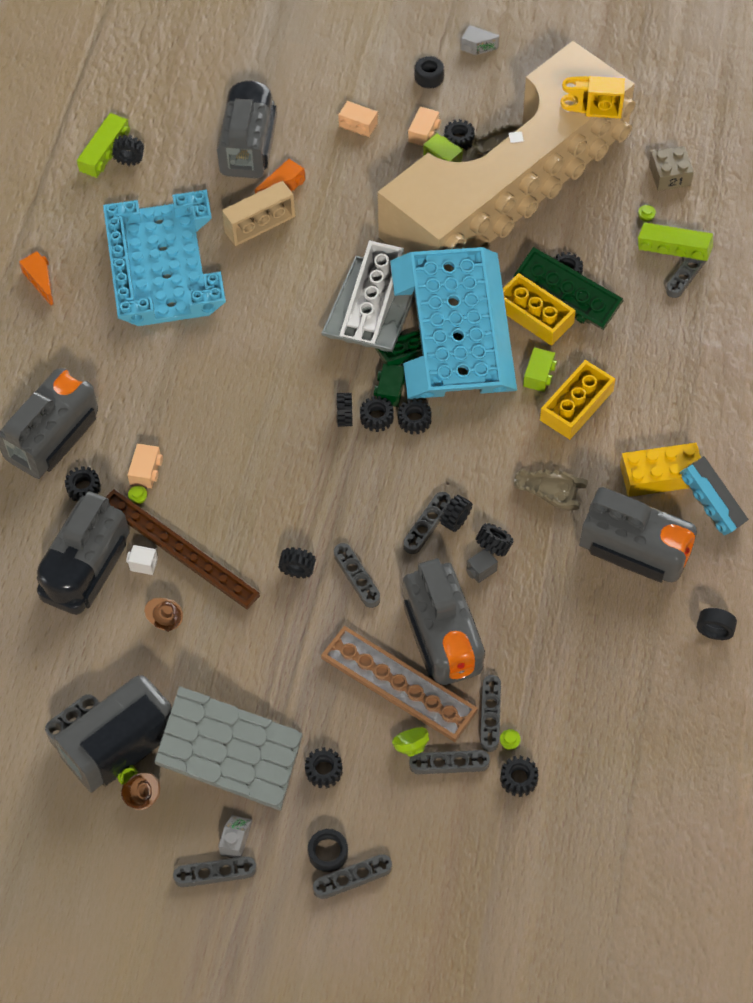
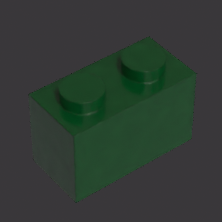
(391, 384)

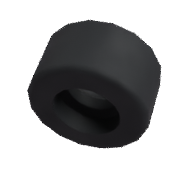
(432, 65)

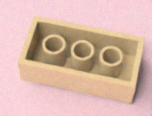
(258, 213)

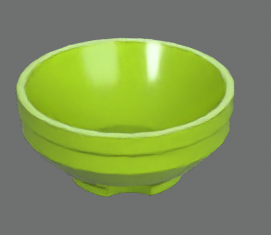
(411, 741)

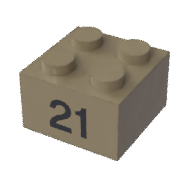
(671, 168)

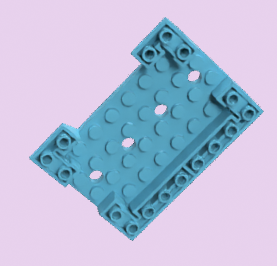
(140, 265)
(477, 317)

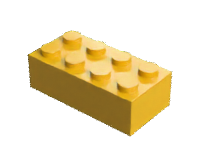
(537, 309)
(577, 399)
(657, 468)

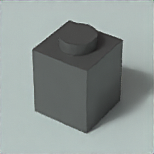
(481, 566)

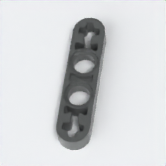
(683, 284)
(424, 521)
(354, 576)
(490, 713)
(449, 766)
(215, 875)
(354, 879)

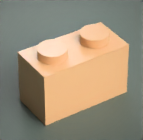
(358, 118)
(423, 126)
(145, 465)

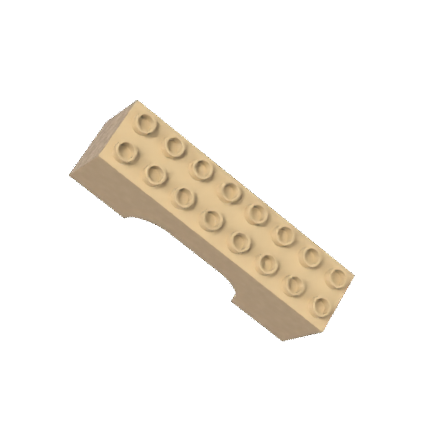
(475, 201)

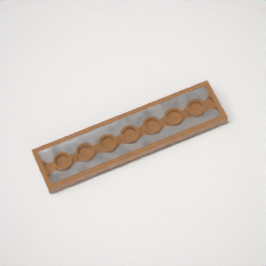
(399, 683)

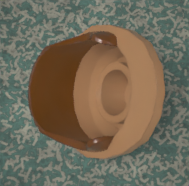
(164, 613)
(141, 791)

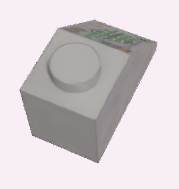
(478, 41)
(234, 837)

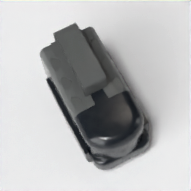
(247, 130)
(82, 554)

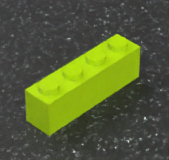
(99, 149)
(675, 241)

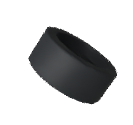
(716, 623)
(330, 834)

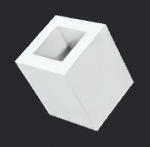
(142, 559)

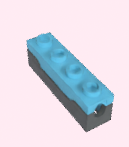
(714, 496)

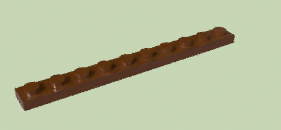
(184, 551)

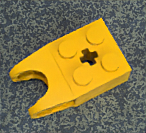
(595, 96)

